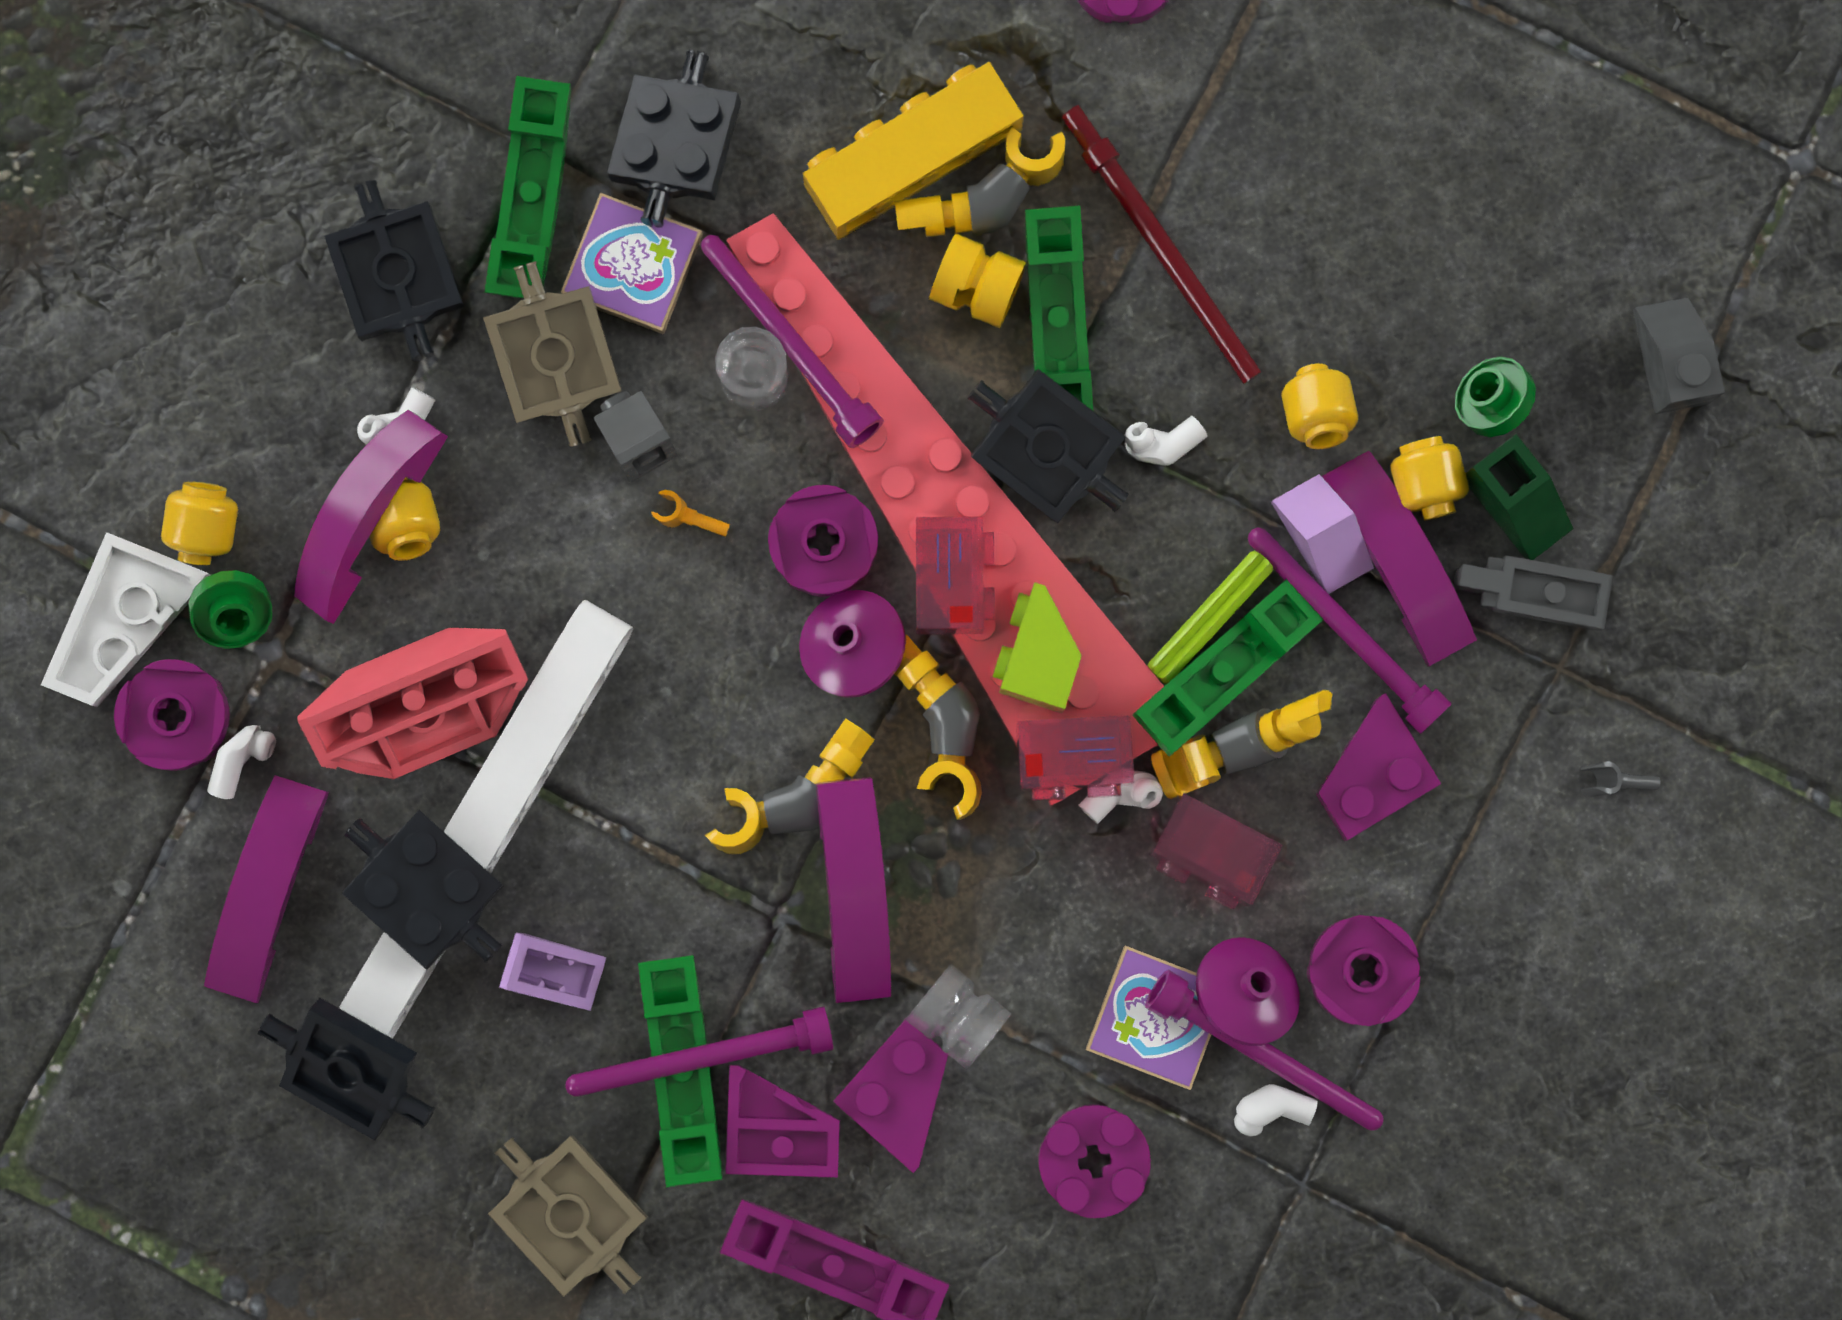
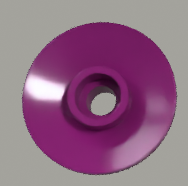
(867, 659)
(1233, 1003)

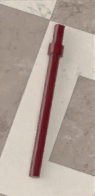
(1102, 158)

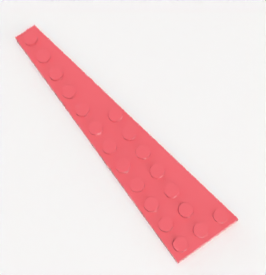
(925, 470)

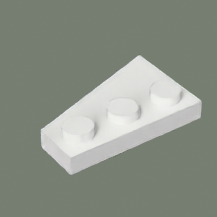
(118, 617)

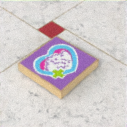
(633, 266)
(1139, 1037)

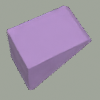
(1324, 533)
(552, 971)

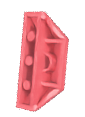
(416, 703)

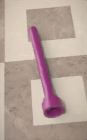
(854, 419)
(1419, 702)
(1173, 999)
(806, 1033)

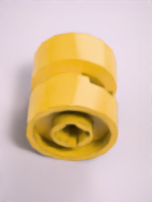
(977, 280)

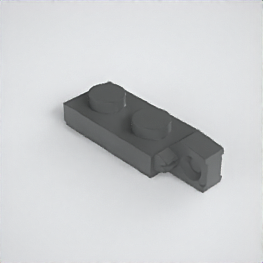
(1539, 591)

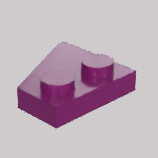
(1375, 772)
(897, 1093)
(777, 1131)

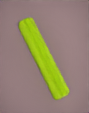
(1210, 617)

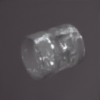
(752, 368)
(958, 1016)

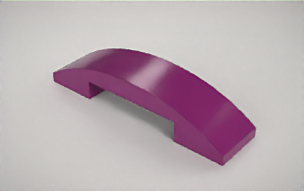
(355, 507)
(1404, 559)
(262, 888)
(855, 889)
(832, 1264)

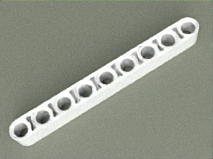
(503, 792)

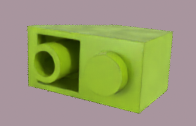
(1044, 654)

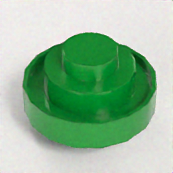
(1495, 396)
(230, 609)

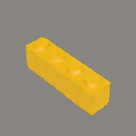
(912, 149)

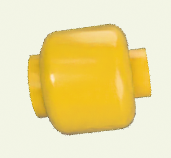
(1319, 406)
(1430, 477)
(199, 522)
(407, 523)

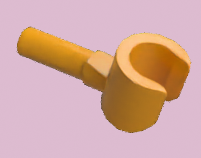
(689, 516)

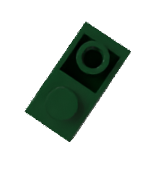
(1520, 498)

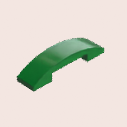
(531, 183)
(1058, 297)
(1227, 667)
(684, 1099)

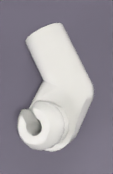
(415, 401)
(1160, 446)
(234, 755)
(1143, 793)
(1269, 1104)

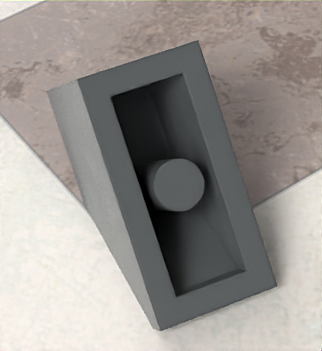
(1677, 356)
(634, 434)

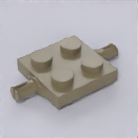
(552, 354)
(568, 1215)

